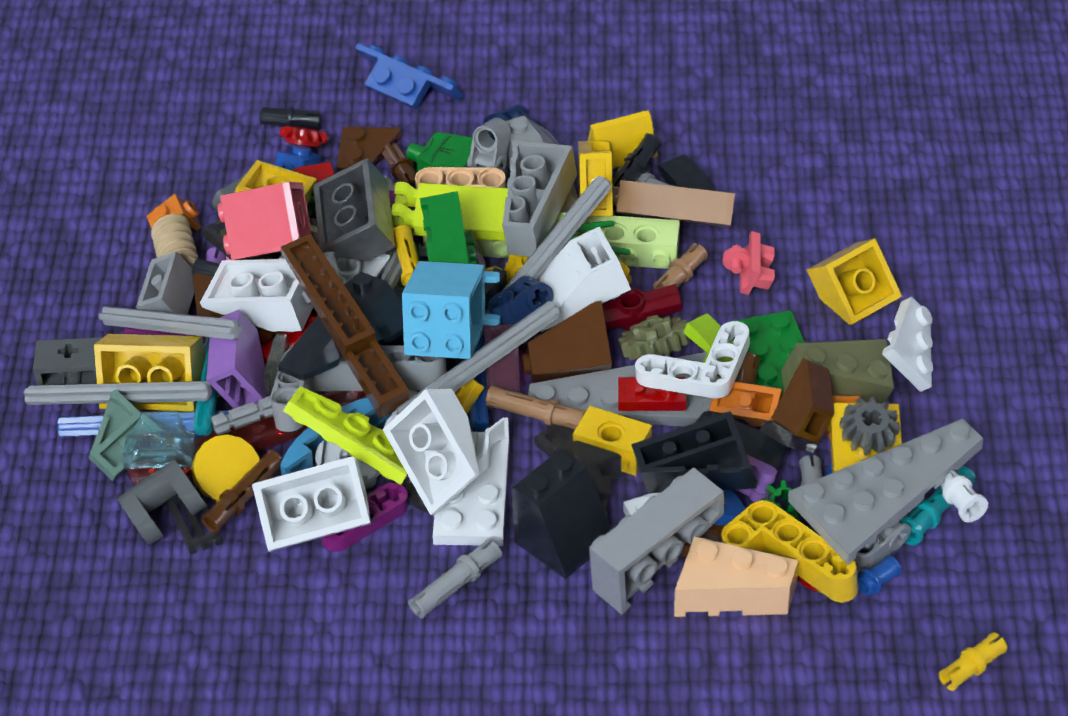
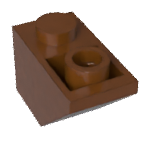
(807, 402)

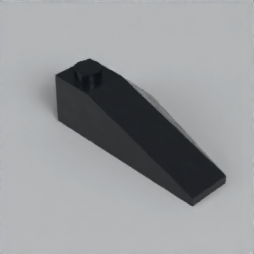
(317, 351)

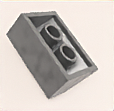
(354, 213)

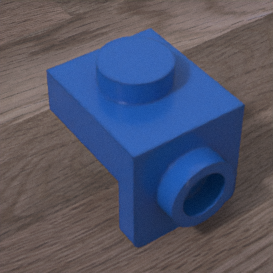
(296, 157)

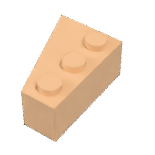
(734, 579)

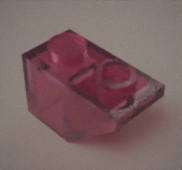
(505, 371)

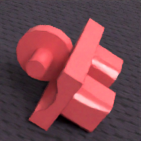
(751, 263)

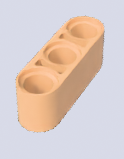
(462, 176)

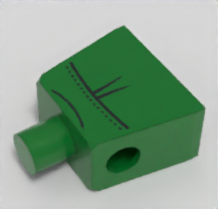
(441, 151)

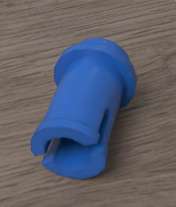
(873, 579)

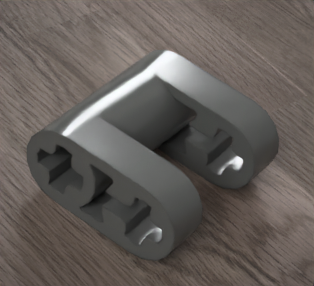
(153, 493)

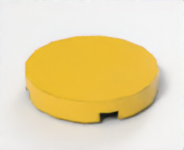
(222, 464)

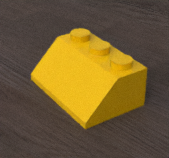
(150, 360)

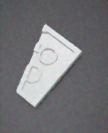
(912, 344)

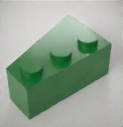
(446, 230)

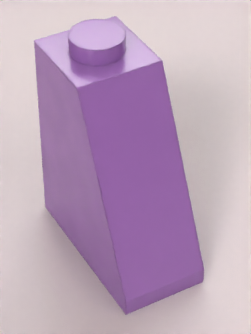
(237, 365)

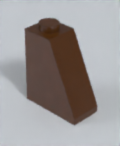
(570, 347)

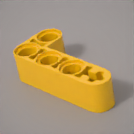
(776, 532)

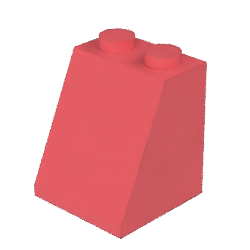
(263, 219)

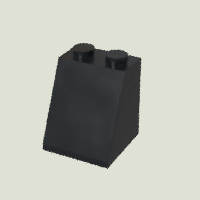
(558, 513)

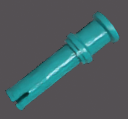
(928, 512)

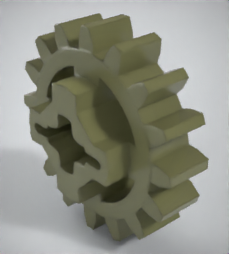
(654, 337)

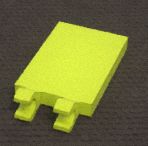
(480, 208)

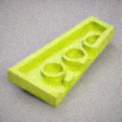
(347, 431)

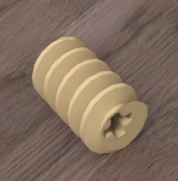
(174, 234)

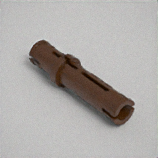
(217, 515)

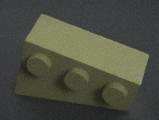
(852, 365)

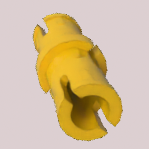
(973, 661)

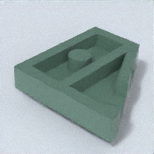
(109, 443)

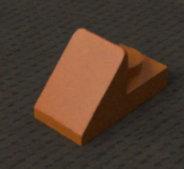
(748, 403)

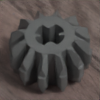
(869, 425)

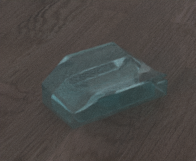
(158, 440)

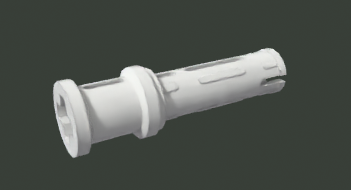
(959, 492)

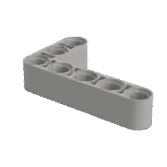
(414, 370)

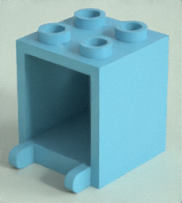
(446, 309)

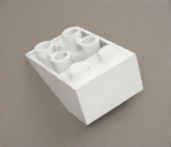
(584, 274)

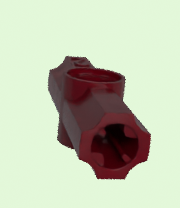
(636, 306)

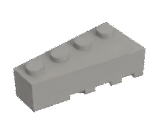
(536, 193)
(653, 537)

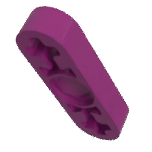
(376, 502)

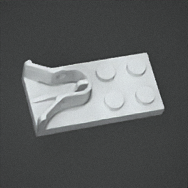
(480, 507)

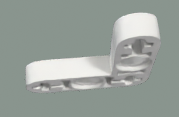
(652, 368)

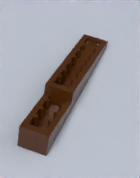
(346, 325)

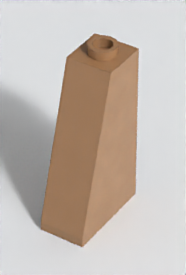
(674, 203)

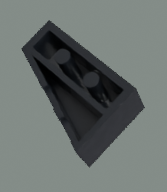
(707, 445)

